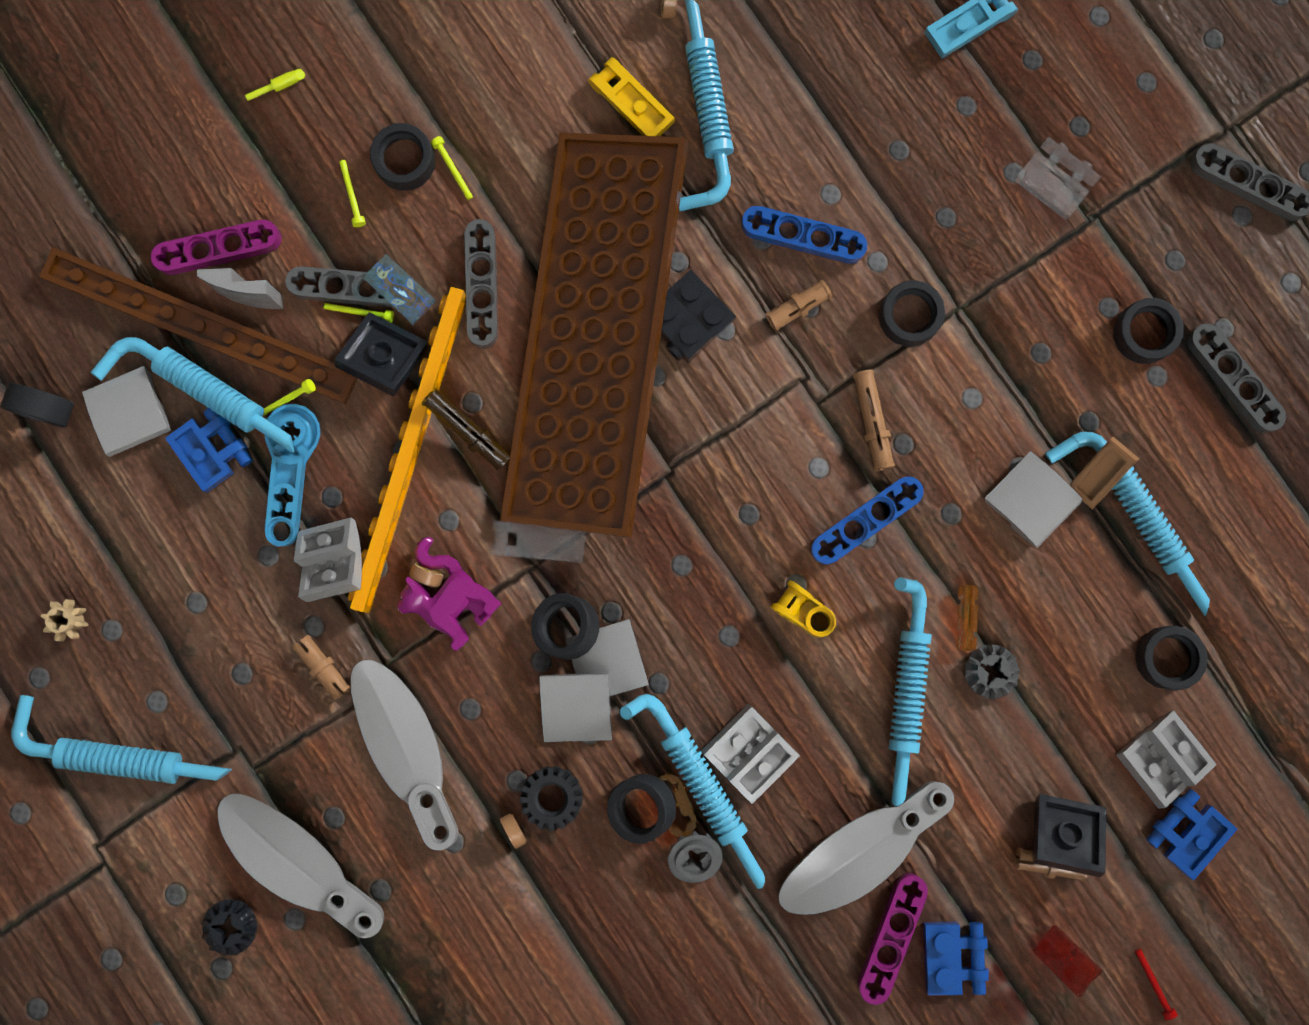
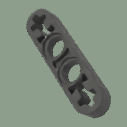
(1253, 177)
(478, 284)
(349, 293)
(1240, 374)

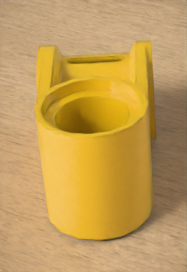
(803, 609)

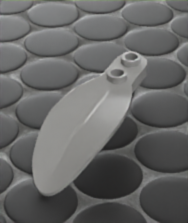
(402, 747)
(861, 853)
(293, 863)

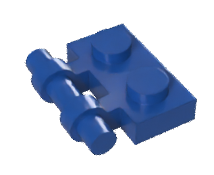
(200, 455)
(1200, 839)
(943, 958)

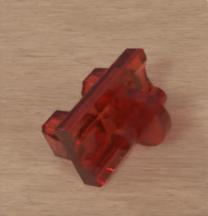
(1067, 960)

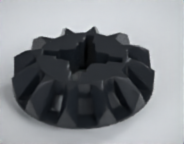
(242, 919)

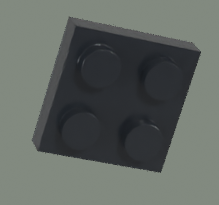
(381, 354)
(1069, 835)

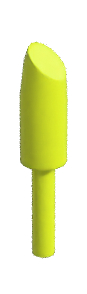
(278, 83)

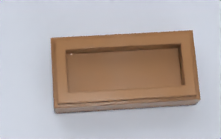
(1103, 472)

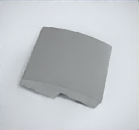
(234, 287)
(126, 411)
(1033, 499)
(329, 560)
(614, 654)
(575, 707)
(750, 753)
(1166, 759)

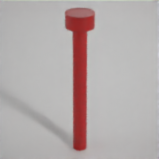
(1168, 1013)

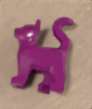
(450, 601)

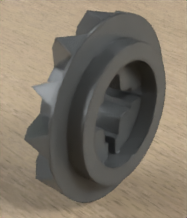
(977, 676)
(687, 868)

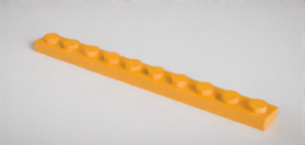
(412, 437)

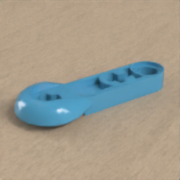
(289, 468)

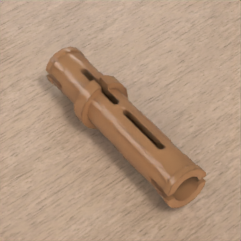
(866, 382)

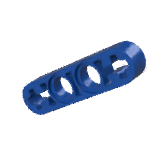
(805, 228)
(866, 520)

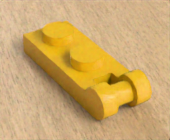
(631, 99)

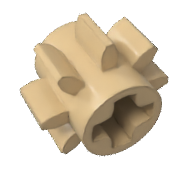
(54, 618)

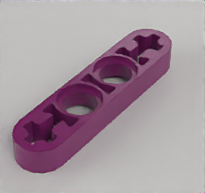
(216, 243)
(897, 939)

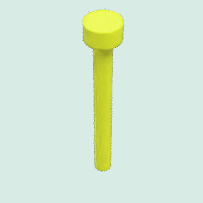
(437, 143)
(357, 221)
(388, 315)
(307, 386)

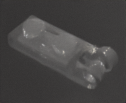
(538, 542)

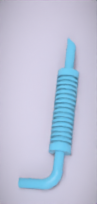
(710, 109)
(197, 384)
(1146, 515)
(909, 687)
(107, 758)
(701, 782)

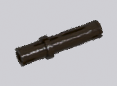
(478, 439)

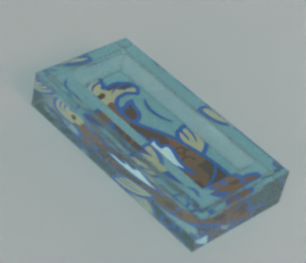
(399, 289)

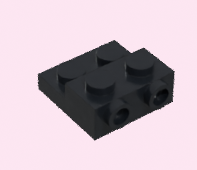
(692, 317)

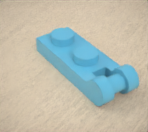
(967, 24)

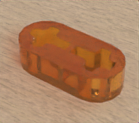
(684, 804)

